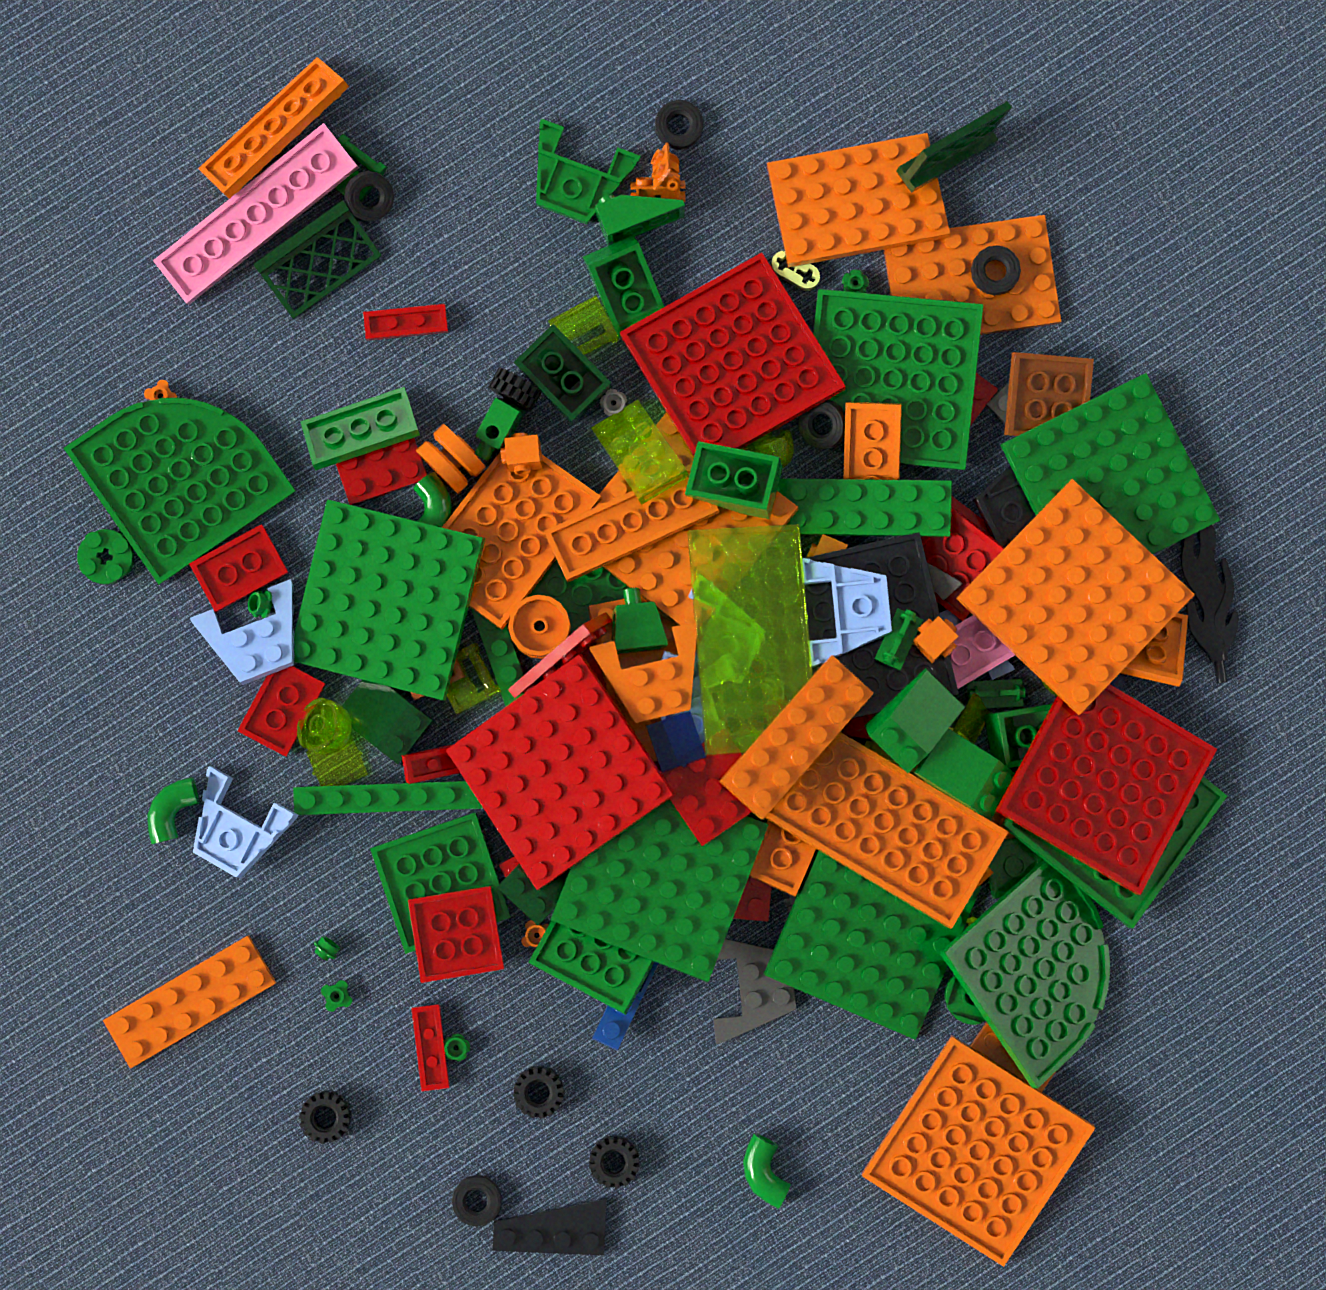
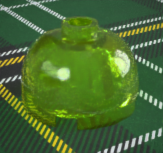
(779, 446)
(324, 727)

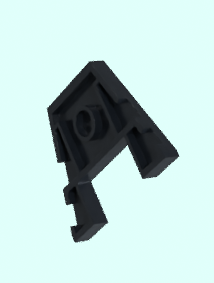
(1004, 507)

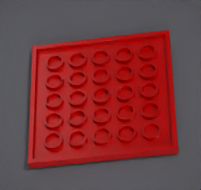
(733, 358)
(560, 772)
(1108, 784)

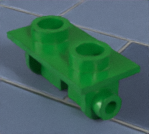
(898, 643)
(998, 692)

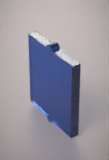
(676, 741)

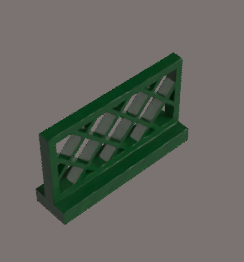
(953, 149)
(304, 239)

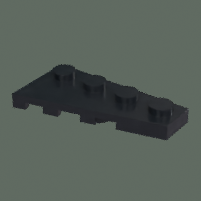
(559, 1231)

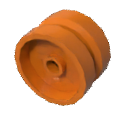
(451, 458)
(531, 612)

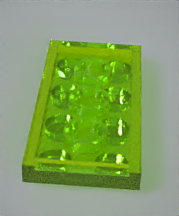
(640, 452)

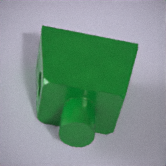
(506, 418)
(637, 625)

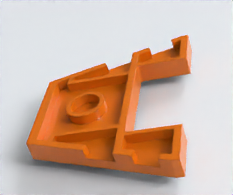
(654, 687)

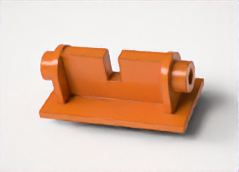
(665, 169)
(645, 188)

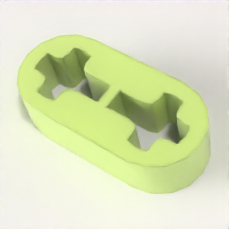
(792, 276)

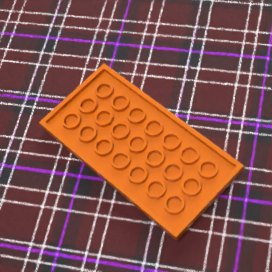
(890, 828)

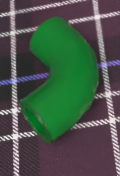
(435, 499)
(166, 806)
(759, 1172)

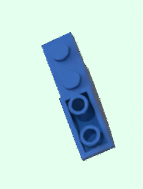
(614, 1023)

